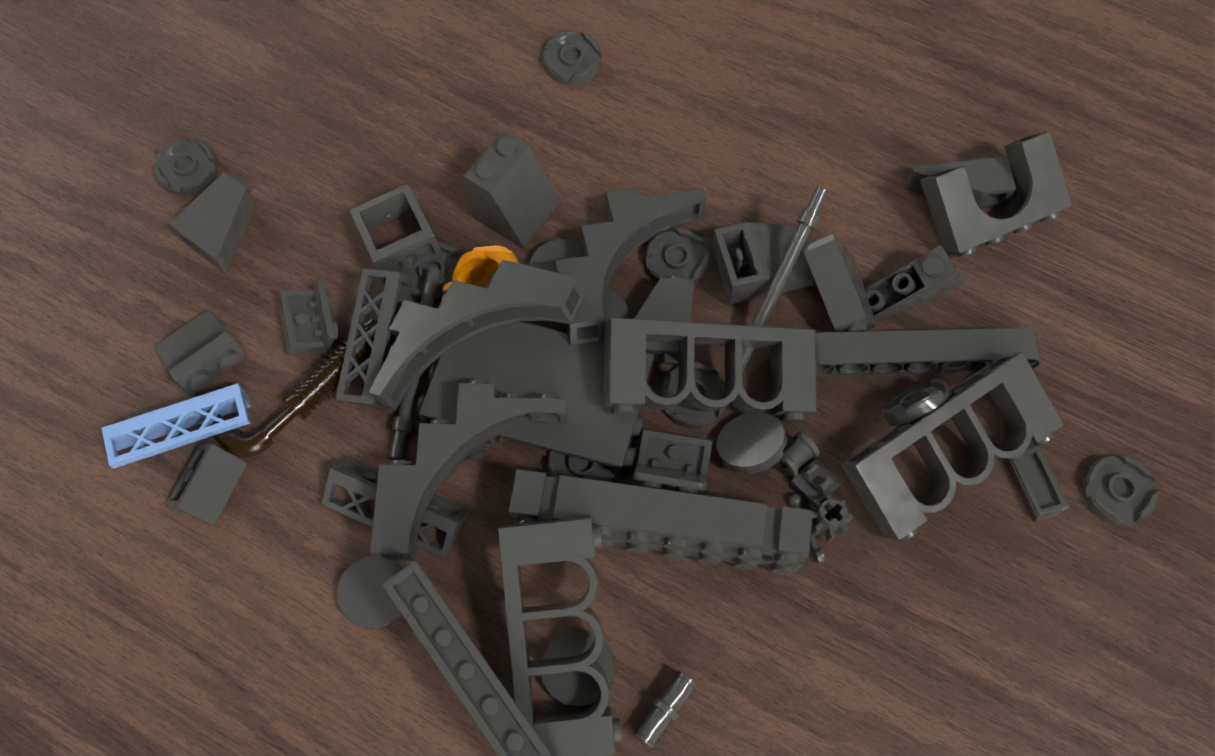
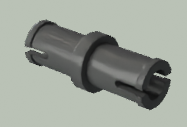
(665, 709)

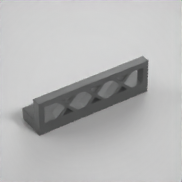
(396, 290)
(362, 480)

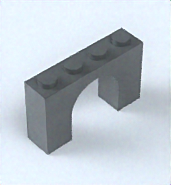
(1037, 196)

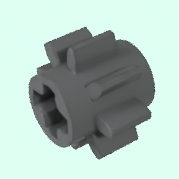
(834, 509)

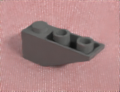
(988, 177)
(913, 284)

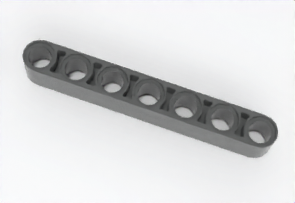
(920, 350)

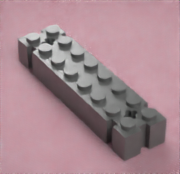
(670, 521)

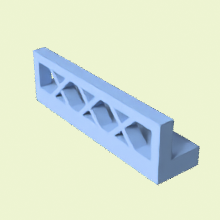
(174, 420)

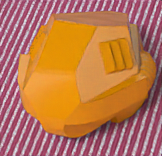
(480, 265)

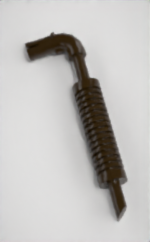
(297, 403)

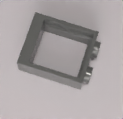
(420, 246)

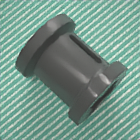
(797, 454)

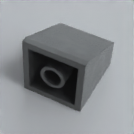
(510, 190)

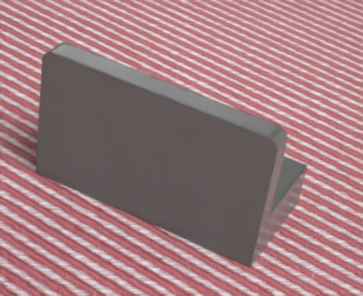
(206, 483)

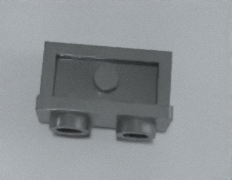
(307, 320)

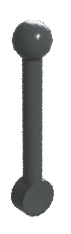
(795, 500)

